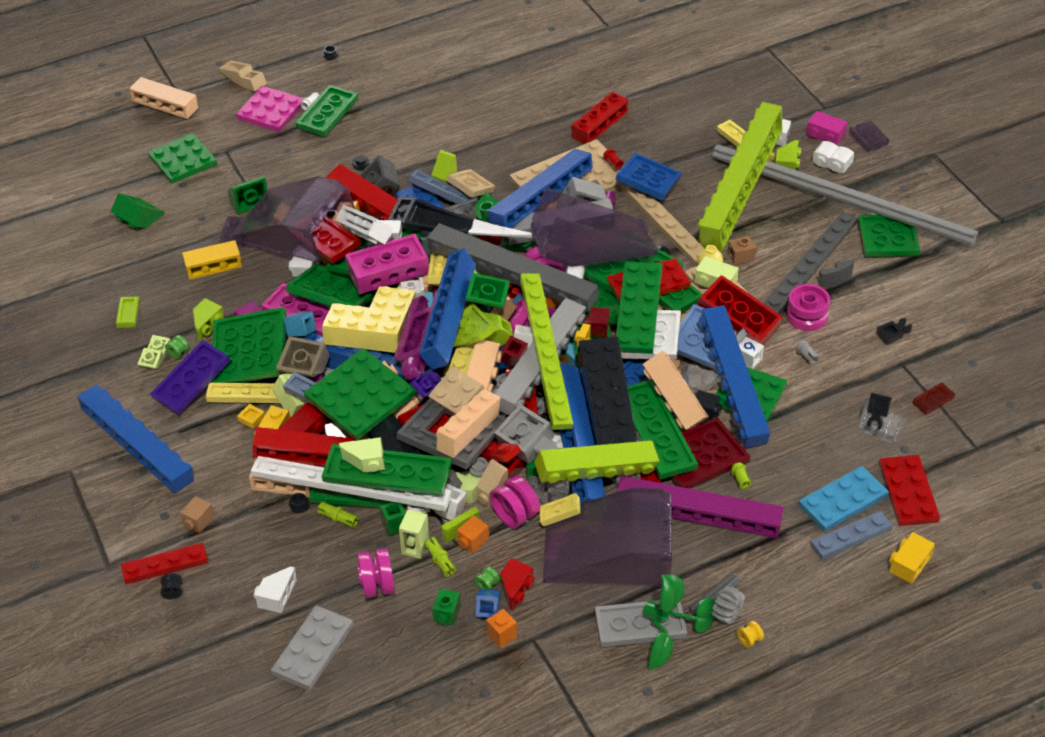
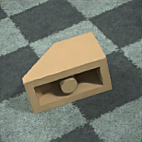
(493, 476)

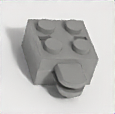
(585, 190)
(528, 431)

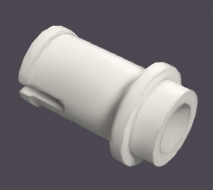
(306, 102)

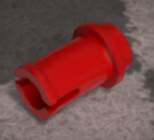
(610, 156)

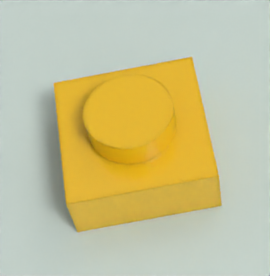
(583, 334)
(251, 416)

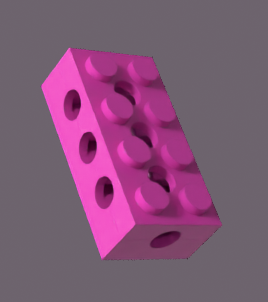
(387, 263)
(293, 304)

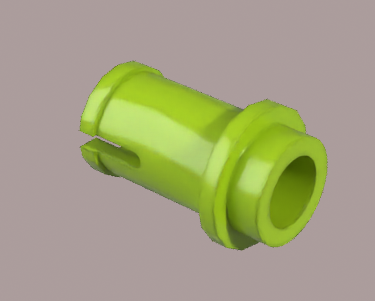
(739, 471)

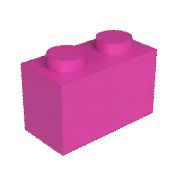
(826, 128)

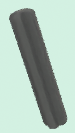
(731, 581)

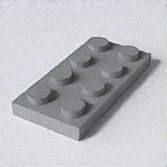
(627, 625)
(312, 647)

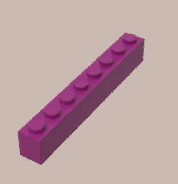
(716, 509)

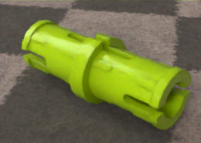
(338, 514)
(440, 557)

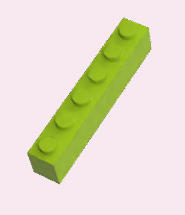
(596, 461)

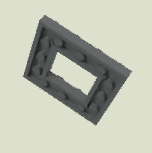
(417, 433)

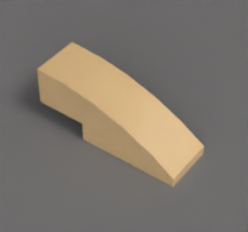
(243, 75)

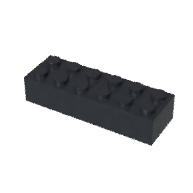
(606, 391)

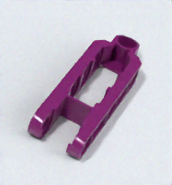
(408, 349)

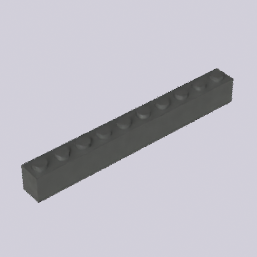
(510, 266)

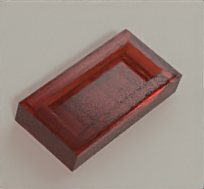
(933, 398)

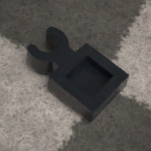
(891, 332)
(878, 407)

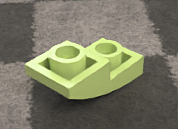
(155, 353)

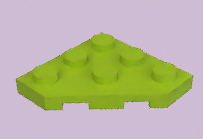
(473, 326)

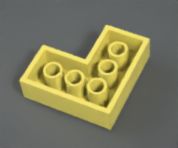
(372, 327)

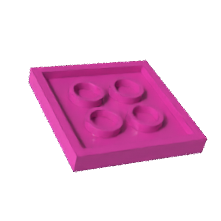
(270, 109)

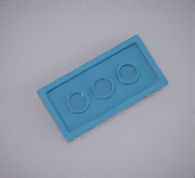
(843, 498)

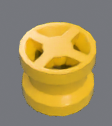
(750, 634)

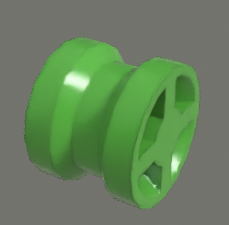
(176, 347)
(487, 579)

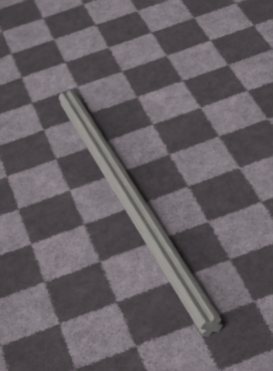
(859, 199)

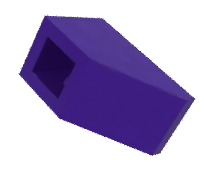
(425, 384)

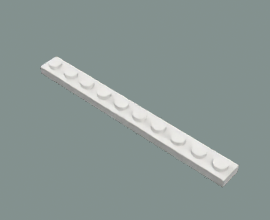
(311, 476)

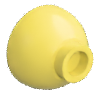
(711, 252)

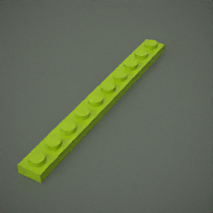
(546, 352)

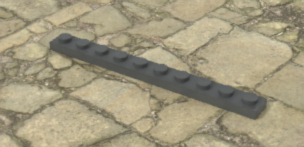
(811, 261)

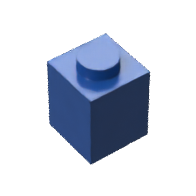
(487, 602)

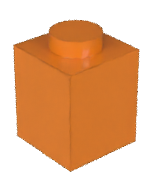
(472, 534)
(501, 628)

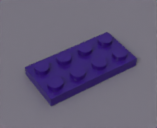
(190, 377)

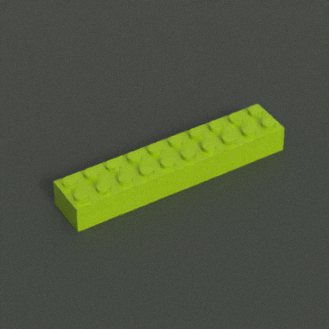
(741, 176)

